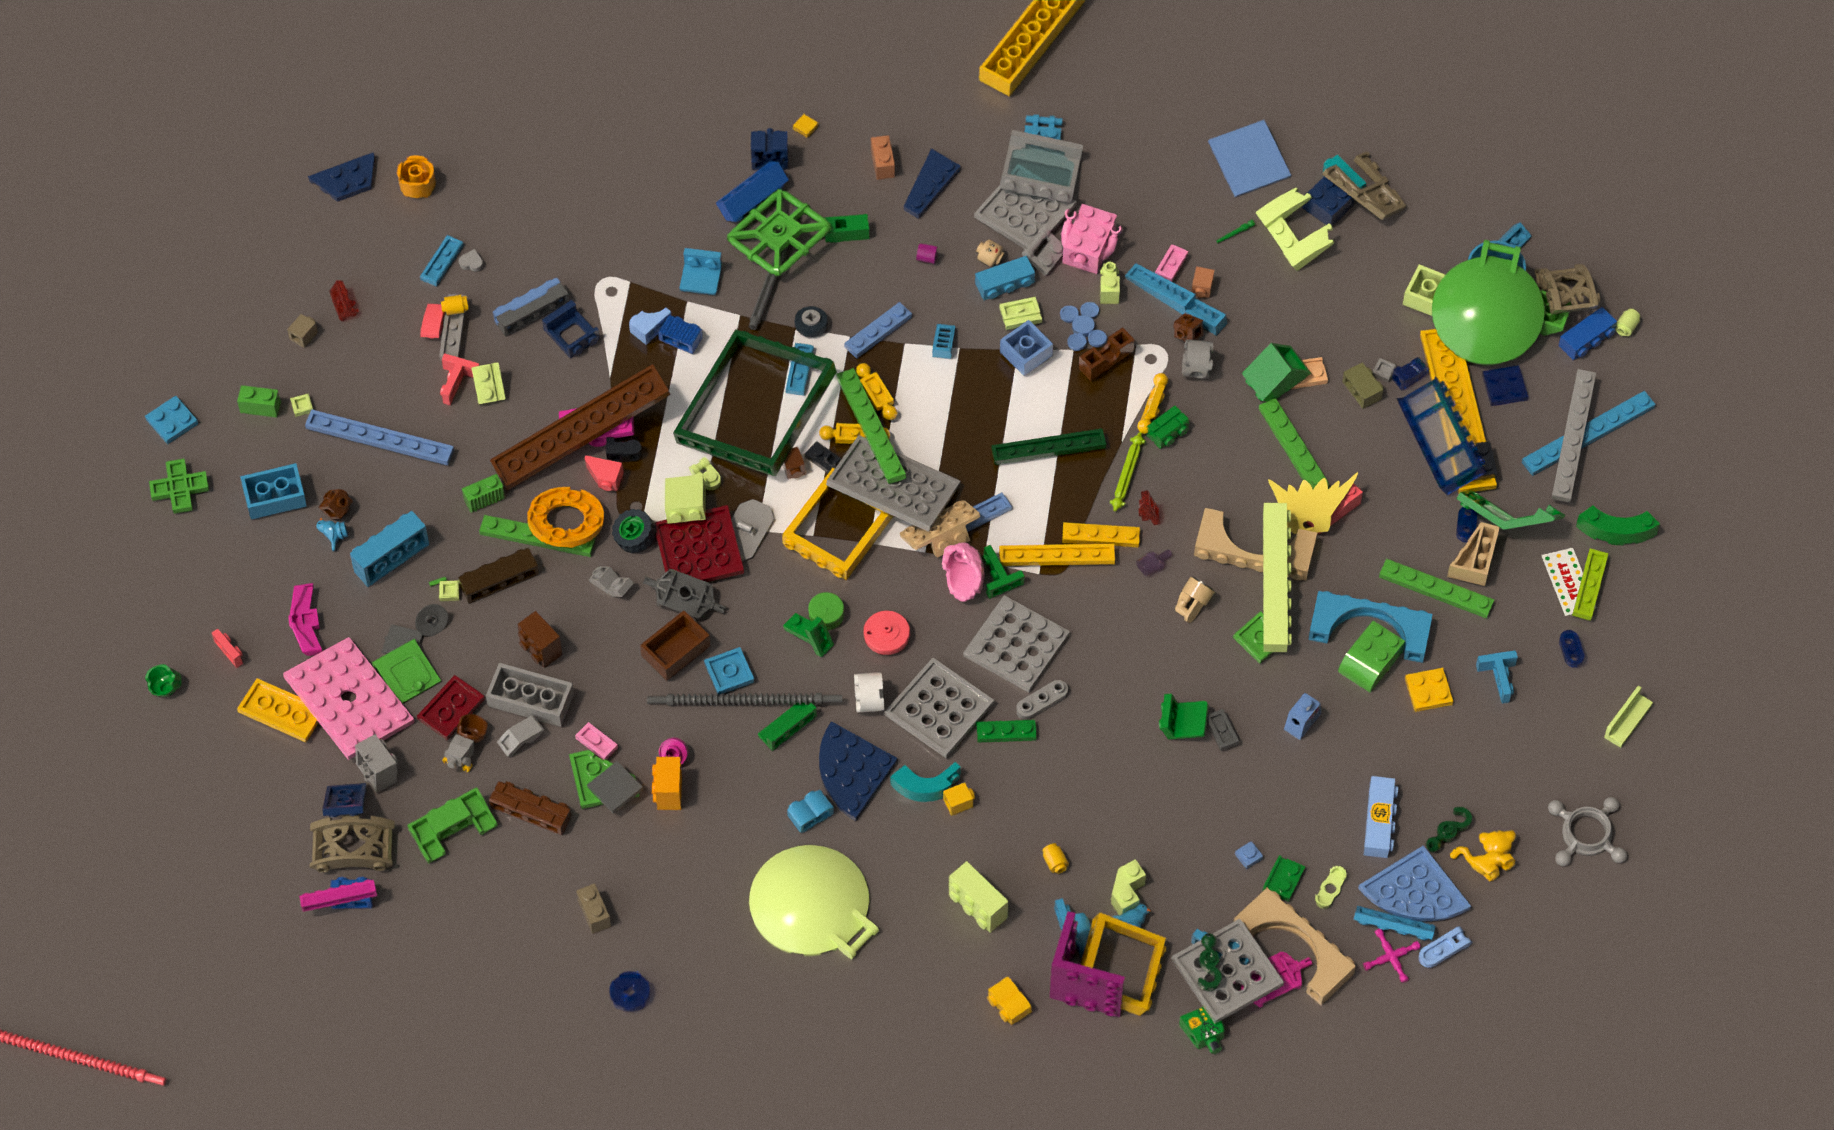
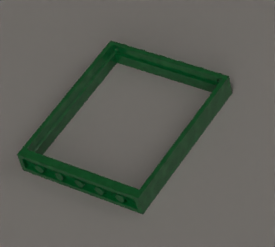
(737, 455)

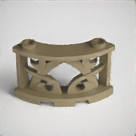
(1557, 299)
(328, 828)

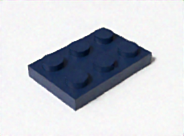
(344, 799)

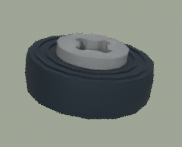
(805, 325)

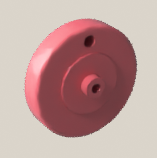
(886, 632)

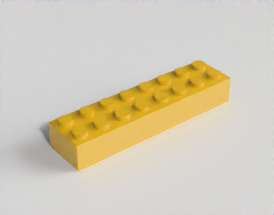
(1026, 43)

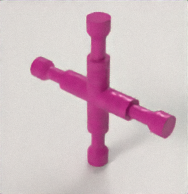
(1391, 955)

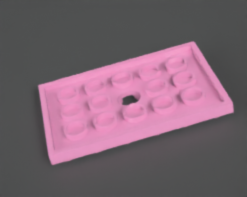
(343, 669)

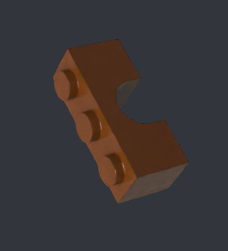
(1096, 362)

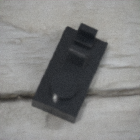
(822, 457)

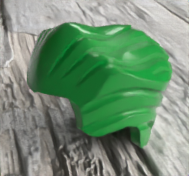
(163, 680)

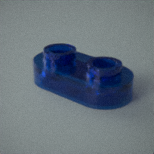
(1466, 522)
(1571, 650)

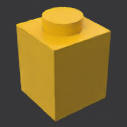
(958, 798)

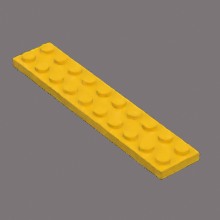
(1454, 372)

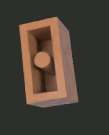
(882, 157)

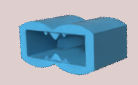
(809, 811)

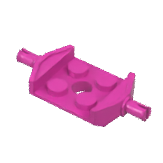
(1288, 970)

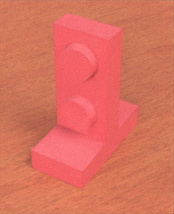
(457, 369)

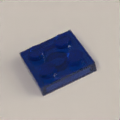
(1505, 385)

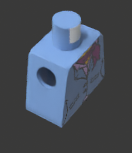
(1304, 711)

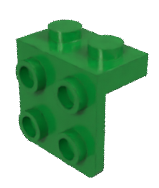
(1183, 719)

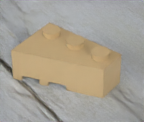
(1476, 556)

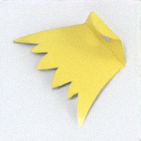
(1312, 504)

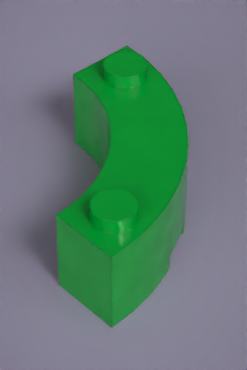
(1617, 529)

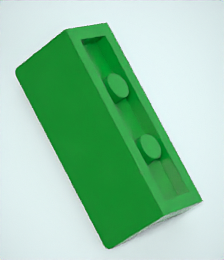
(787, 724)

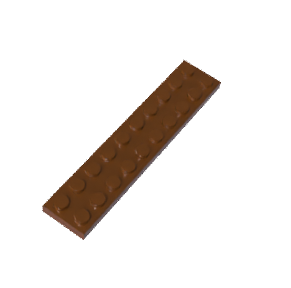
(580, 427)

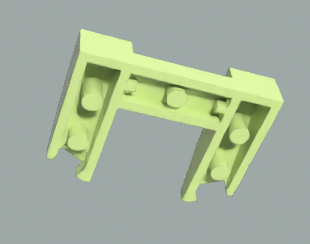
(1297, 252)

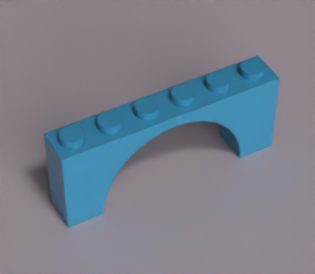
(1334, 609)

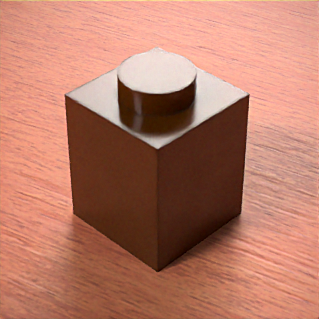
(794, 464)

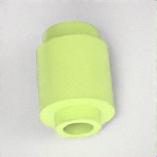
(1627, 322)

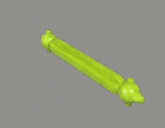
(1127, 471)

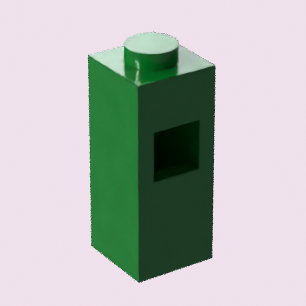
(848, 228)

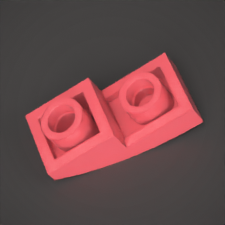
(432, 321)

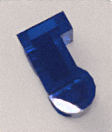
(1409, 373)

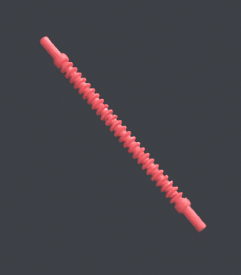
(141, 1075)

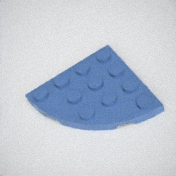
(1415, 889)

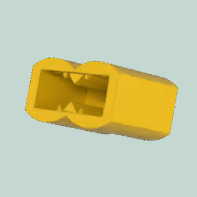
(1009, 1001)

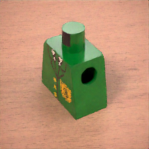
(1202, 1030)

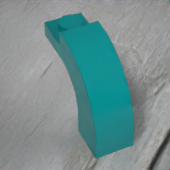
(921, 788)

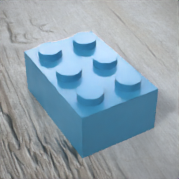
(273, 491)

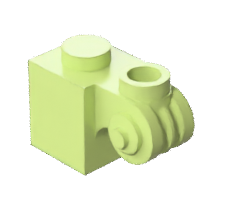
(1109, 284)

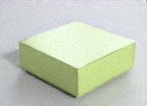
(301, 405)
(449, 590)

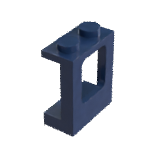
(562, 320)

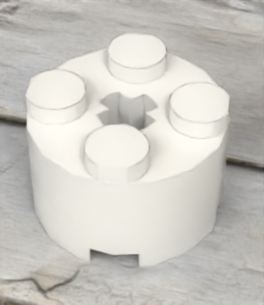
(869, 692)

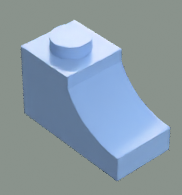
(647, 325)

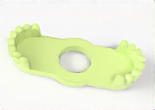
(1336, 878)

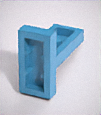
(1499, 664)

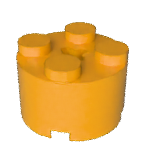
(416, 177)

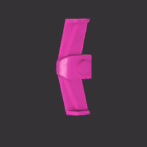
(304, 620)

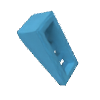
(940, 352)

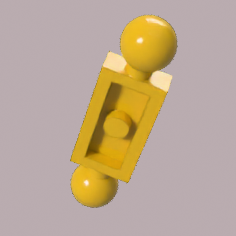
(876, 391)
(1155, 398)
(844, 432)

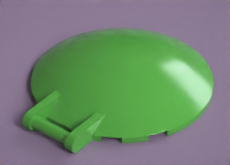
(1488, 308)

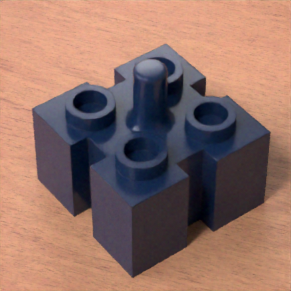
(768, 147)

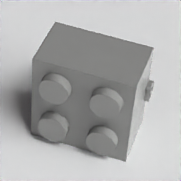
(376, 763)

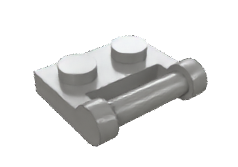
(1048, 255)

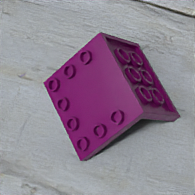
(1081, 984)

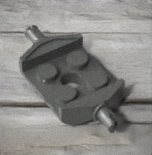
(695, 605)

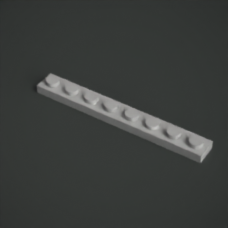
(1573, 436)

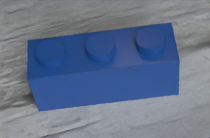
(1588, 334)

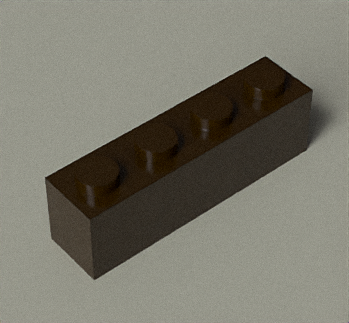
(498, 575)

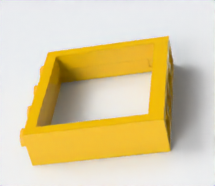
(1092, 944)

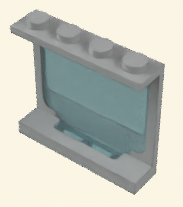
(1041, 166)

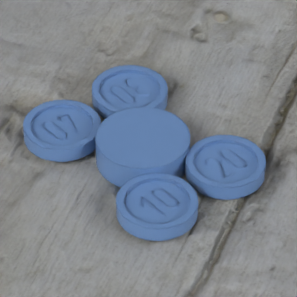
(1083, 326)

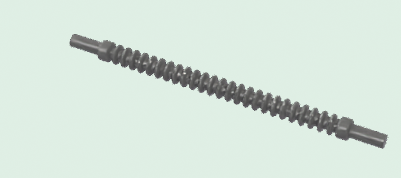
(818, 698)

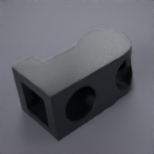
(623, 451)

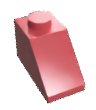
(605, 472)

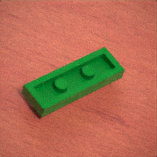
(1006, 731)

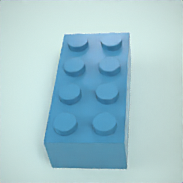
(389, 548)

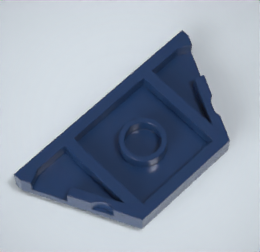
(346, 178)

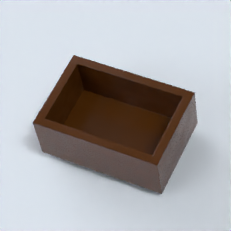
(675, 645)

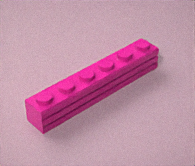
(338, 895)

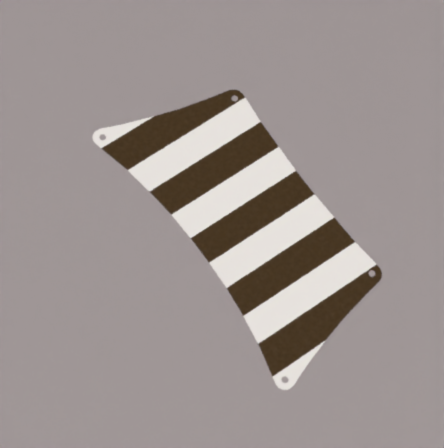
(944, 420)

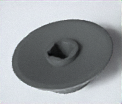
(436, 623)

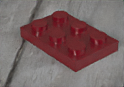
(449, 705)

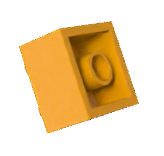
(667, 783)

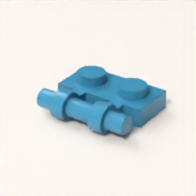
(1050, 131)

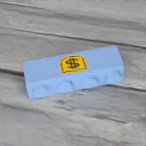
(1379, 817)

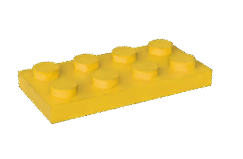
(278, 710)

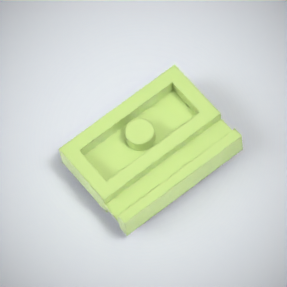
(1020, 311)
(488, 383)

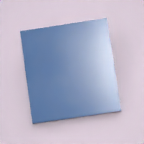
(1249, 158)

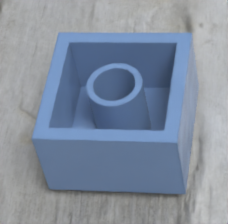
(1026, 347)

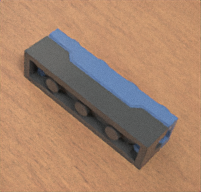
(530, 306)

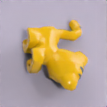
(1497, 846)

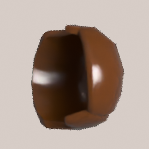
(472, 727)

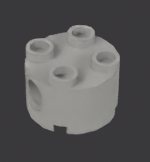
(1197, 360)

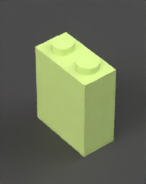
(685, 498)

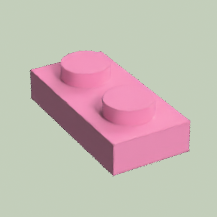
(1171, 262)
(596, 741)

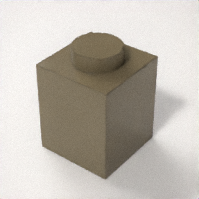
(302, 330)

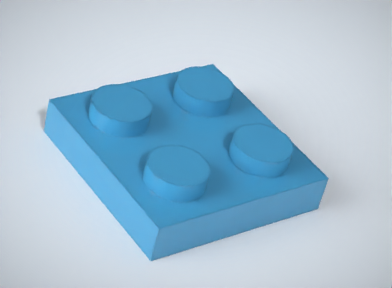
(171, 419)
(729, 671)

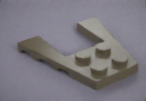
(1376, 197)

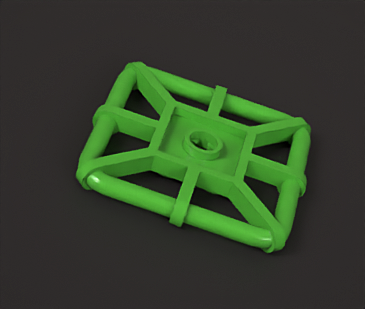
(779, 241)

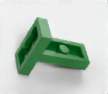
(1001, 582)
(812, 632)

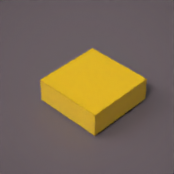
(805, 125)

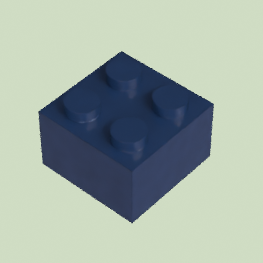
(1328, 202)

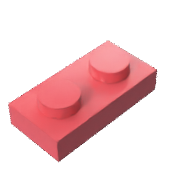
(224, 643)

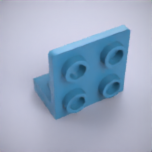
(701, 271)

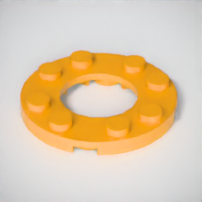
(563, 496)

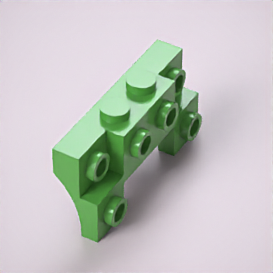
(449, 819)

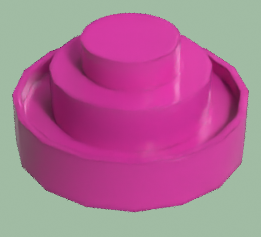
(674, 748)

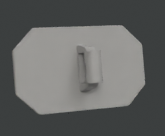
(750, 526)

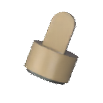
(1197, 590)

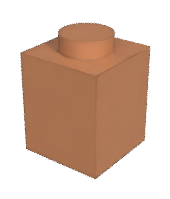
(1202, 282)

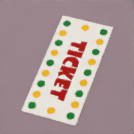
(1565, 577)

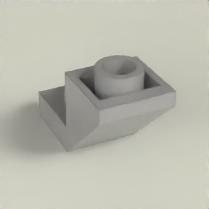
(609, 582)
(523, 732)

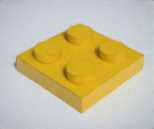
(1428, 689)

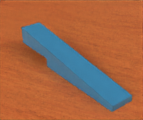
(1177, 298)

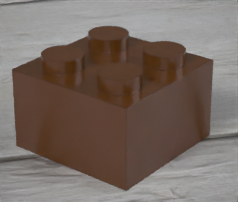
(539, 639)

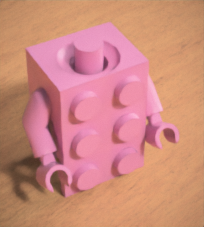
(1089, 238)

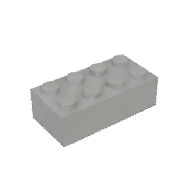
(530, 694)

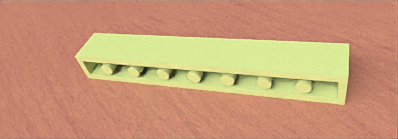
(1275, 577)

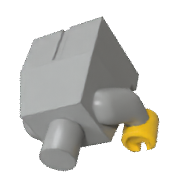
(459, 753)

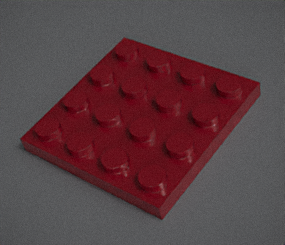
(701, 547)

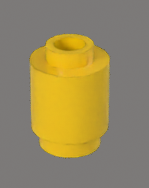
(454, 304)
(1055, 858)

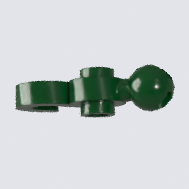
(1448, 829)
(1209, 961)

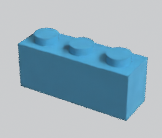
(1005, 278)

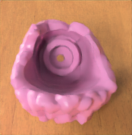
(963, 570)

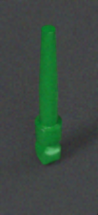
(1243, 227)

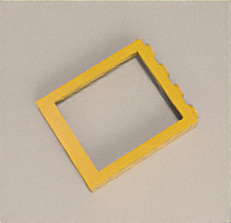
(821, 557)

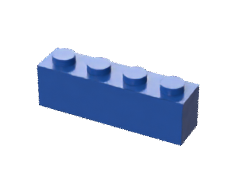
(752, 191)

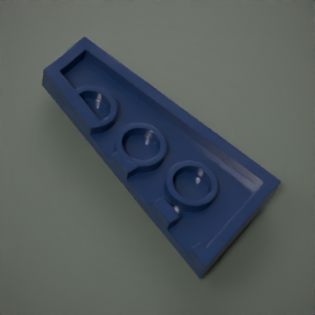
(931, 181)

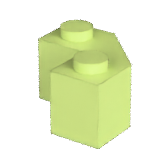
(1128, 879)

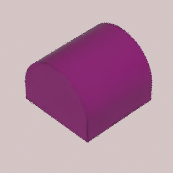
(926, 253)

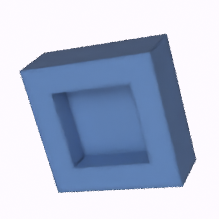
(1248, 855)

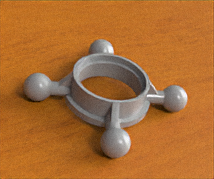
(1563, 857)

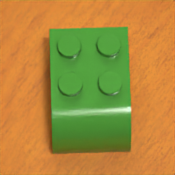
(1371, 656)

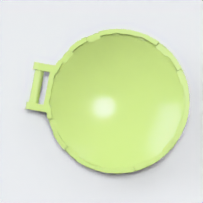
(811, 902)

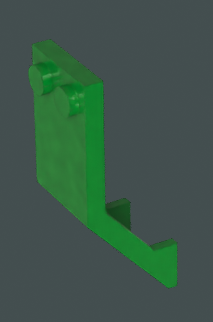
(1473, 500)

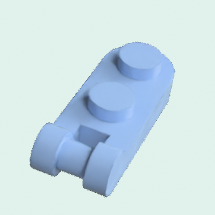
(1443, 948)

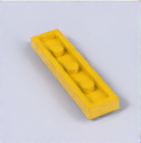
(1100, 534)

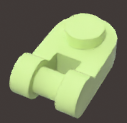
(711, 476)

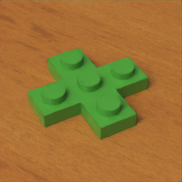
(179, 486)

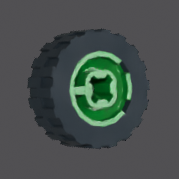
(642, 533)

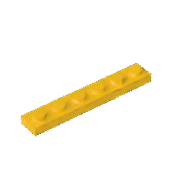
(1056, 554)

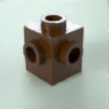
(1188, 327)
(335, 503)

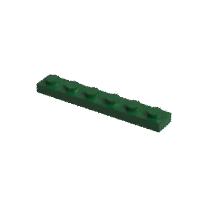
(1048, 446)

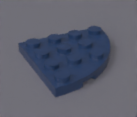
(852, 769)

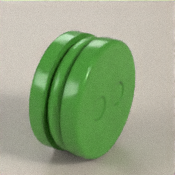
(827, 607)

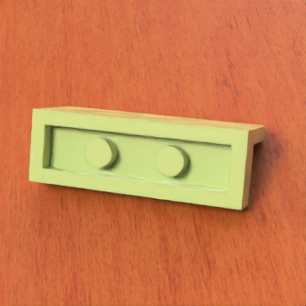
(1628, 718)

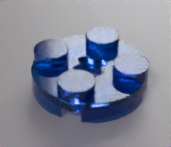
(629, 1002)

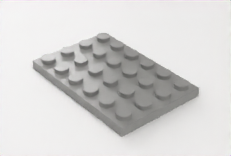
(914, 499)

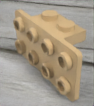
(946, 531)

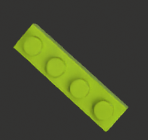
(1590, 584)

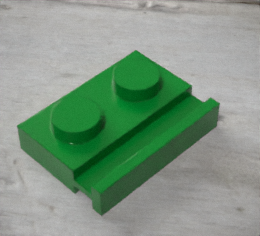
(1284, 877)

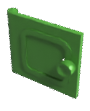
(407, 671)

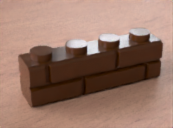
(530, 808)

